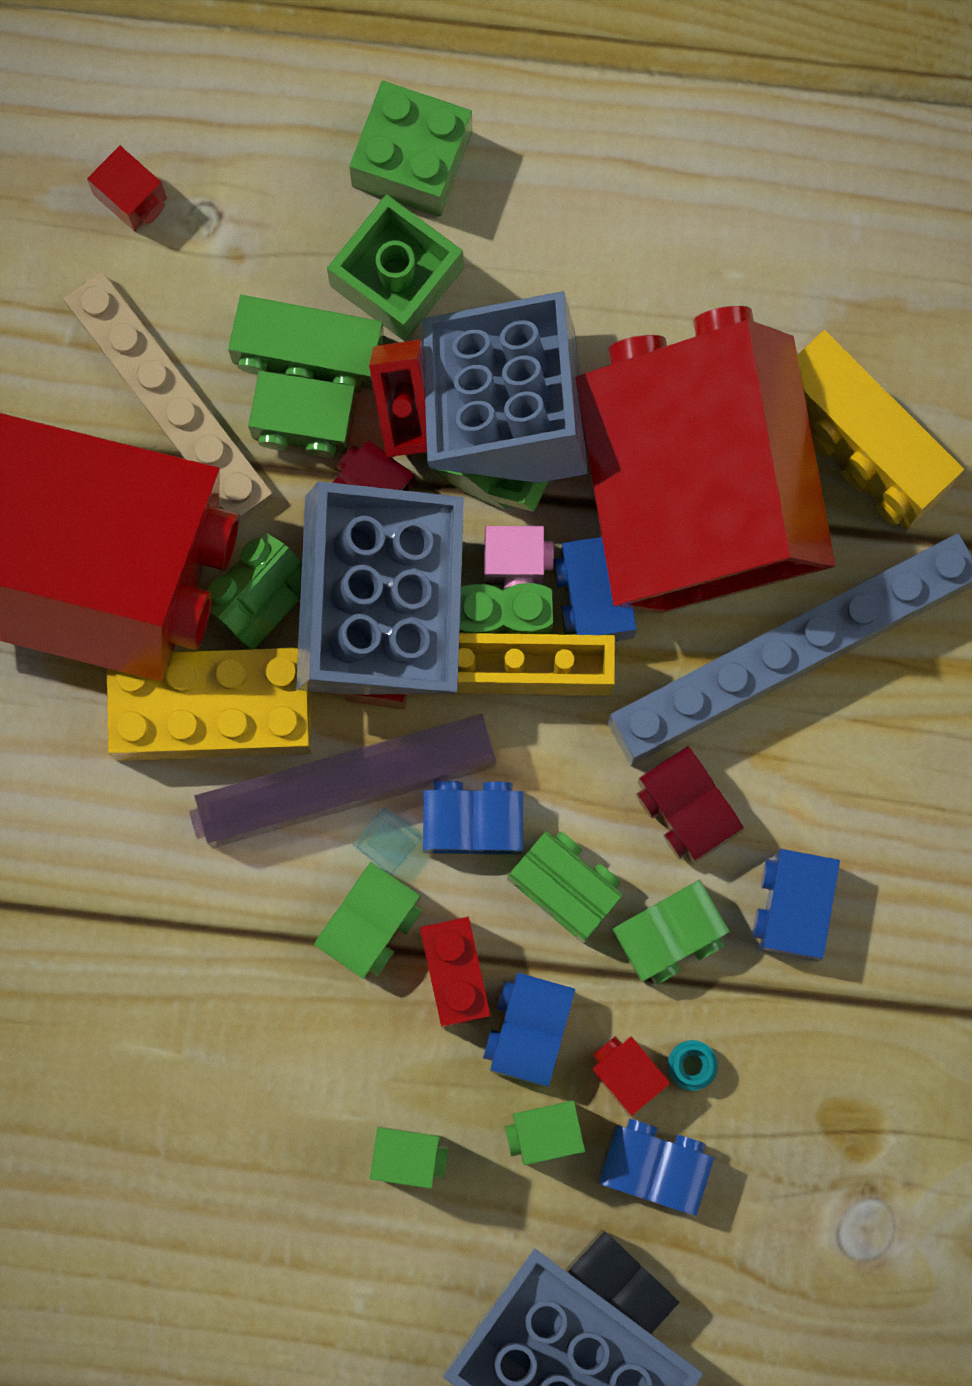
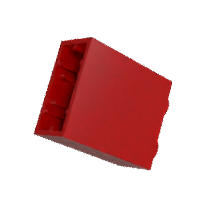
(703, 464)
(105, 547)

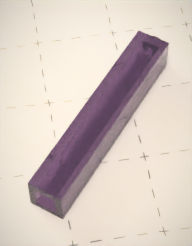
(343, 782)

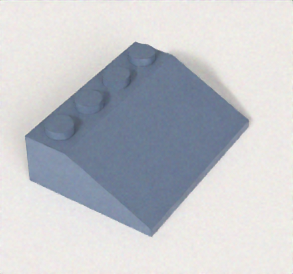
(504, 391)
(380, 591)
(562, 1334)

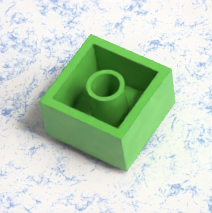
(411, 148)
(395, 267)

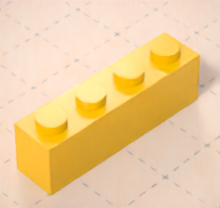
(536, 664)

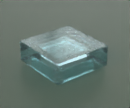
(387, 841)

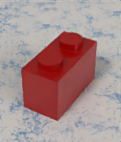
(400, 396)
(455, 972)

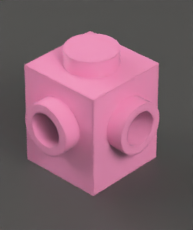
(516, 555)

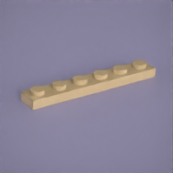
(165, 392)

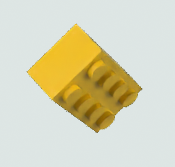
(872, 435)
(211, 708)

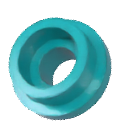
(708, 1061)

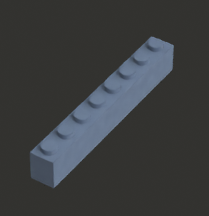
(792, 649)

